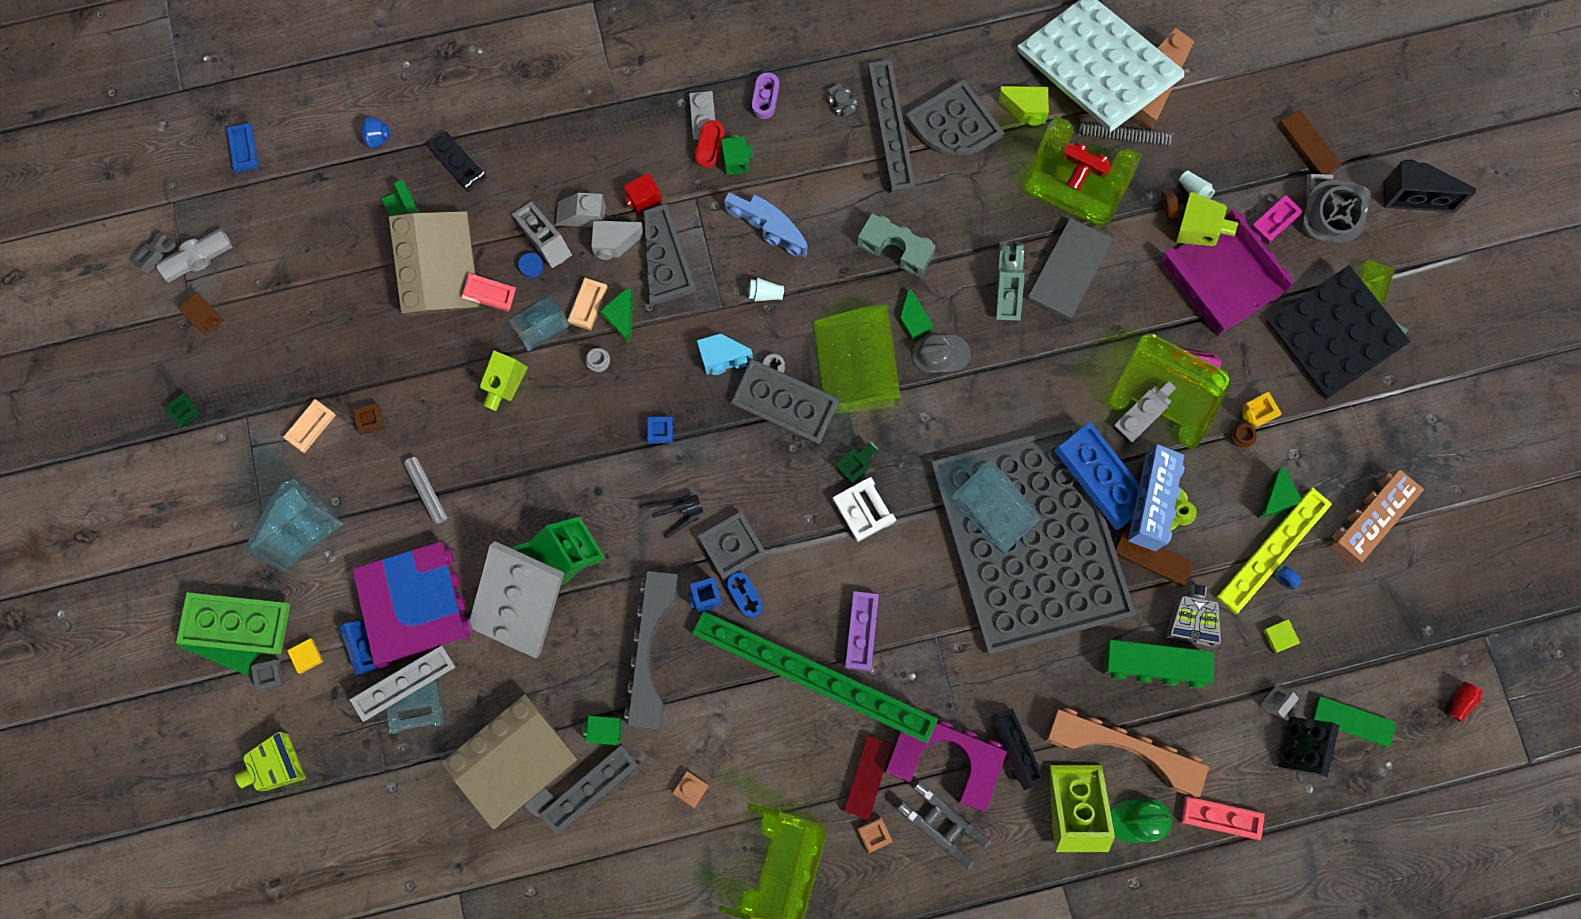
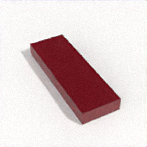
(868, 778)

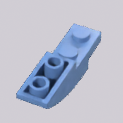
(775, 225)

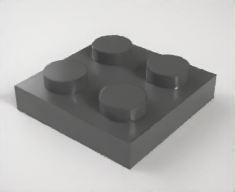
(732, 545)

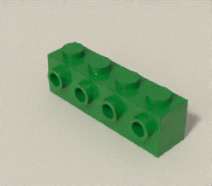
(1158, 663)

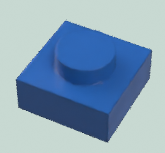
(660, 430)

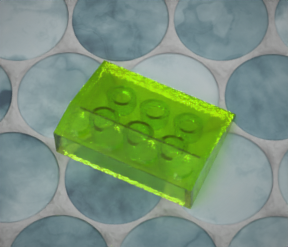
(858, 359)

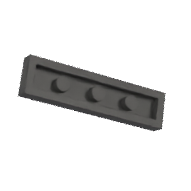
(589, 790)

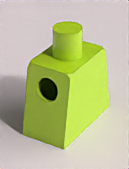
(1204, 222)
(504, 372)

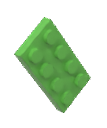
(233, 623)

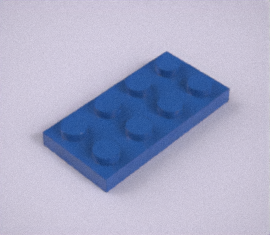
(1100, 474)

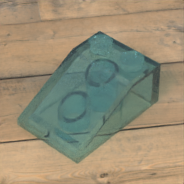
(995, 506)

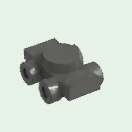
(841, 97)

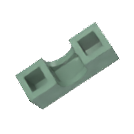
(881, 233)

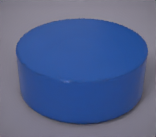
(531, 265)
(1287, 577)

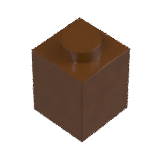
(201, 314)

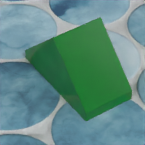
(620, 314)
(1280, 494)

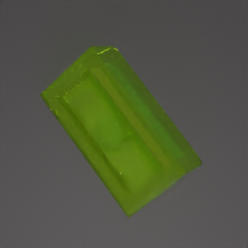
(1377, 279)

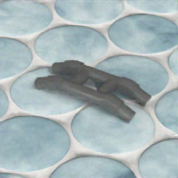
(959, 824)

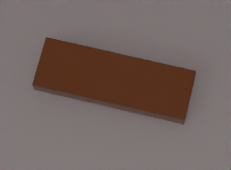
(1310, 143)
(1160, 562)

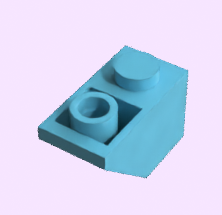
(723, 353)

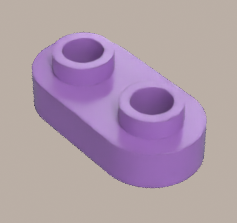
(765, 97)

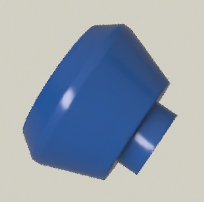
(375, 132)

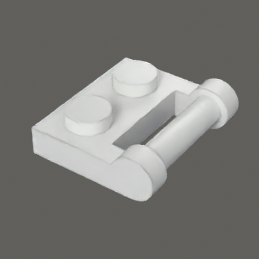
(857, 513)

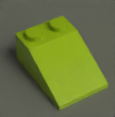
(1080, 809)

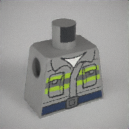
(1195, 619)

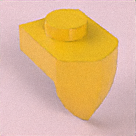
(1260, 410)

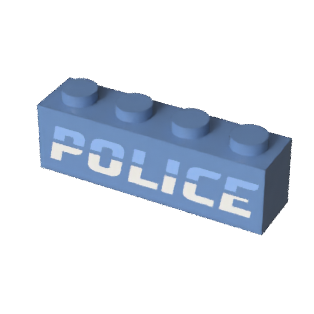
(1156, 498)

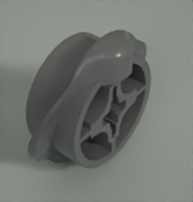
(1322, 206)

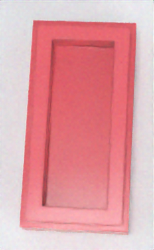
(488, 292)

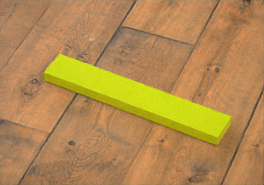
(1273, 551)

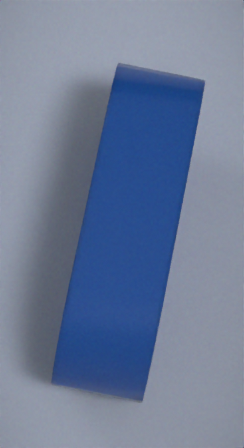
(750, 592)

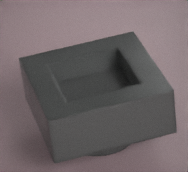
(267, 675)

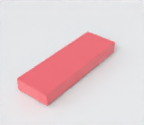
(1222, 818)

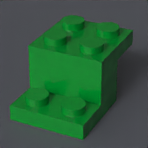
(564, 547)

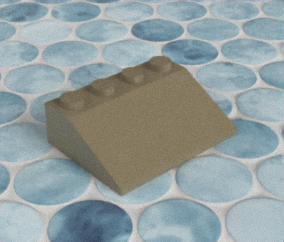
(432, 261)
(509, 761)

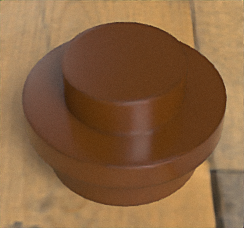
(1243, 435)

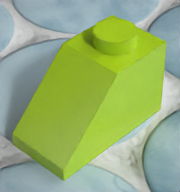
(1026, 103)

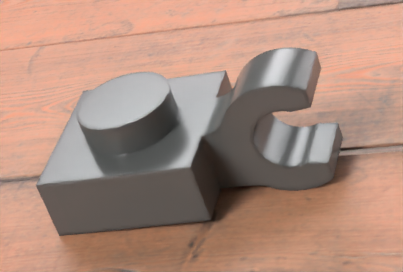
(151, 254)

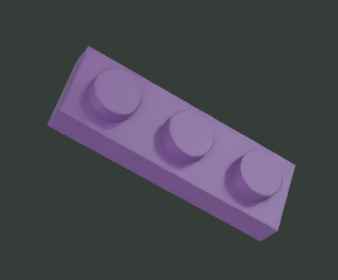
(862, 631)

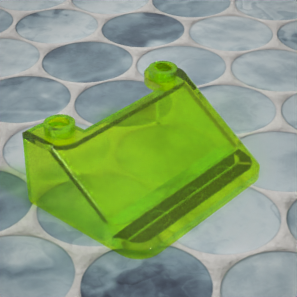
(1197, 383)

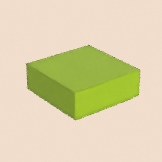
(1281, 636)

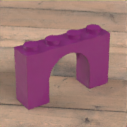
(982, 758)

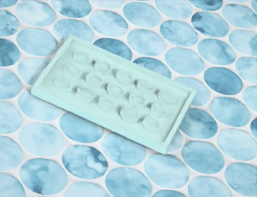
(1100, 62)

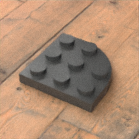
(955, 122)

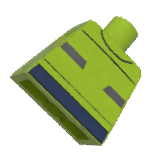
(271, 765)

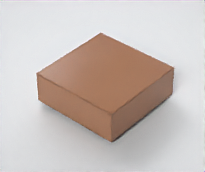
(875, 835)

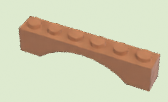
(1178, 773)

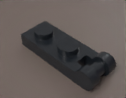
(456, 161)

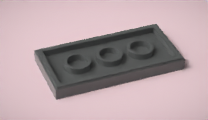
(1070, 269)
(785, 401)

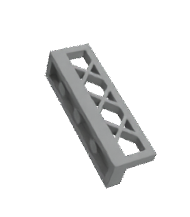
(402, 682)

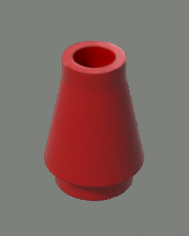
(1465, 700)

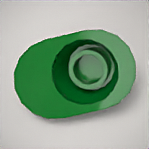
(1141, 820)

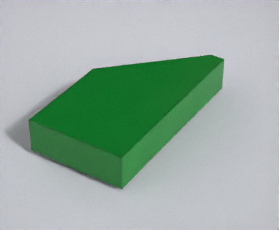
(914, 317)

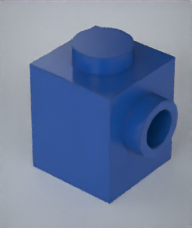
(705, 595)

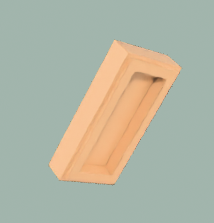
(587, 304)
(309, 426)

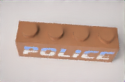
(1376, 518)

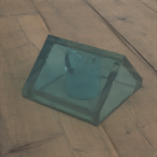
(539, 323)

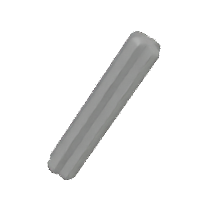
(425, 490)

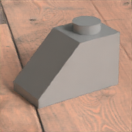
(581, 210)
(614, 238)

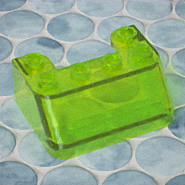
(1097, 196)

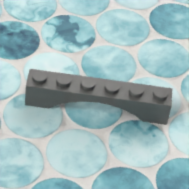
(659, 597)

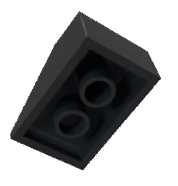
(1425, 188)

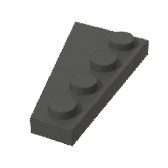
(667, 265)

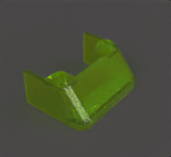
(788, 868)

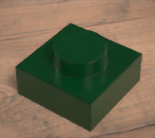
(182, 410)

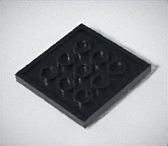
(1338, 332)

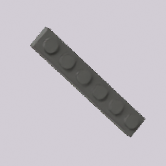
(891, 127)

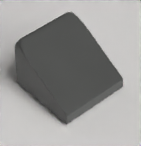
(540, 801)

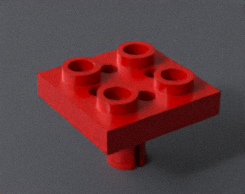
(1084, 164)

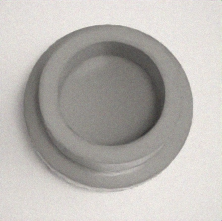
(597, 360)

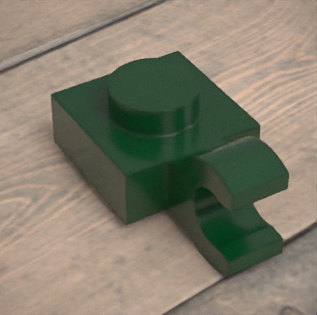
(855, 464)

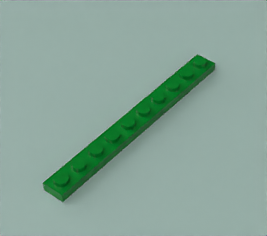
(815, 677)

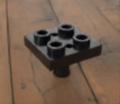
(1314, 748)

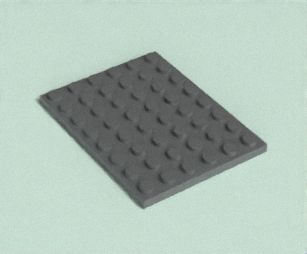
(1059, 572)

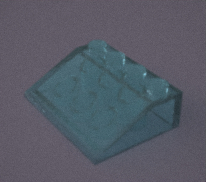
(291, 526)

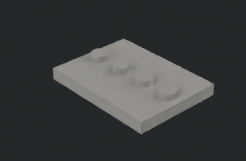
(515, 599)

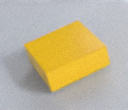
(305, 656)

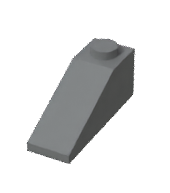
(542, 234)

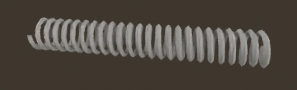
(1130, 130)

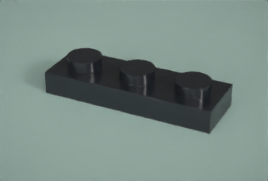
(1018, 749)

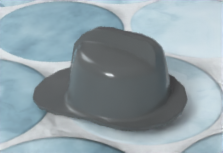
(941, 353)

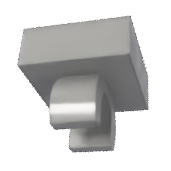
(1280, 702)

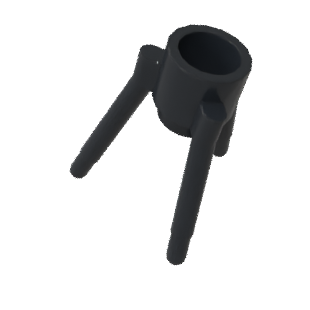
(688, 505)

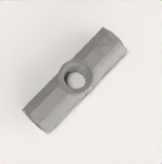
(194, 255)

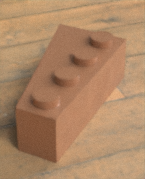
(1176, 48)

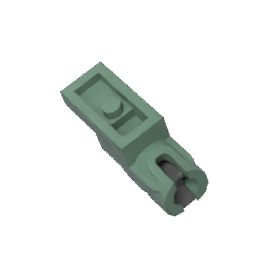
(1010, 281)

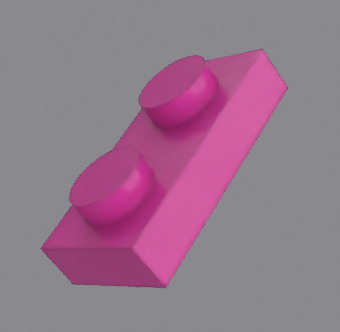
(1276, 219)

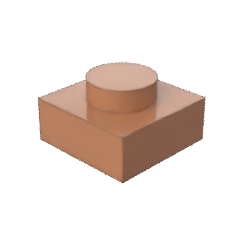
(690, 789)

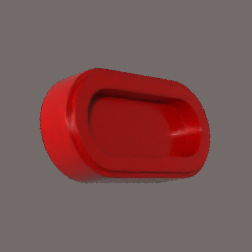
(709, 144)

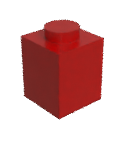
(642, 194)

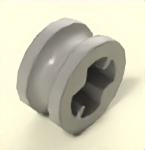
(774, 357)

